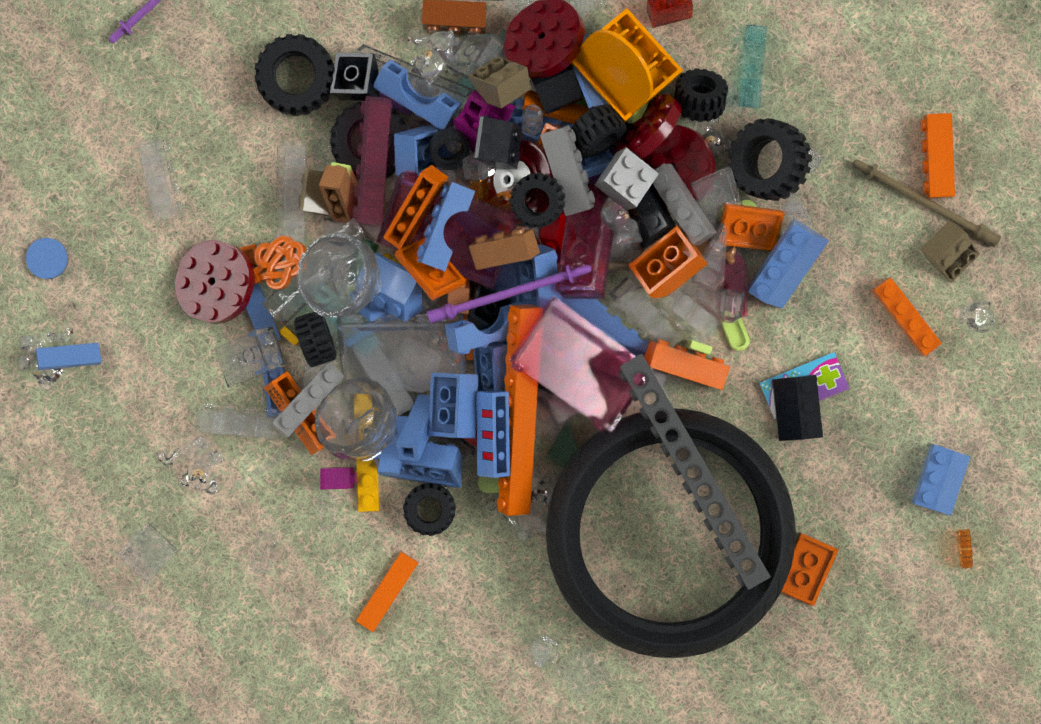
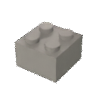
(626, 179)

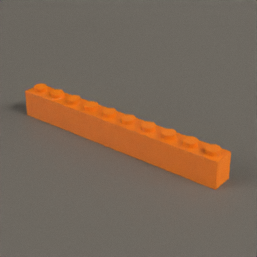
(522, 389)

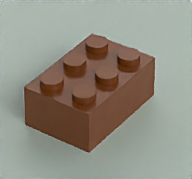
(454, 15)

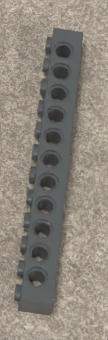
(757, 572)

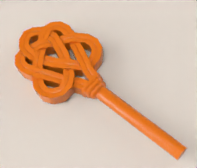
(271, 260)

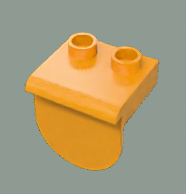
(626, 64)

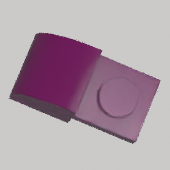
(477, 108)

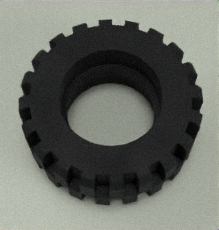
(266, 74)
(344, 128)
(793, 163)

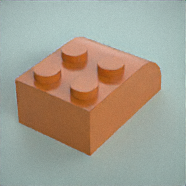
(667, 264)

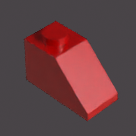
(553, 234)

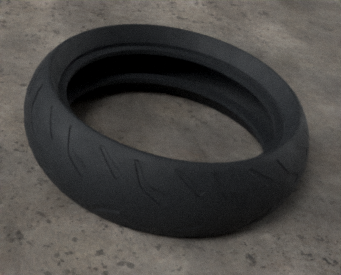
(689, 636)

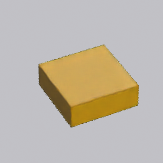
(289, 335)

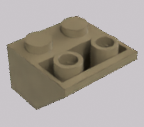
(500, 81)
(311, 198)
(950, 251)

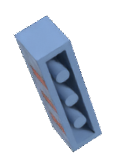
(493, 433)

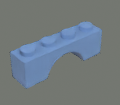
(395, 84)
(435, 250)
(464, 336)

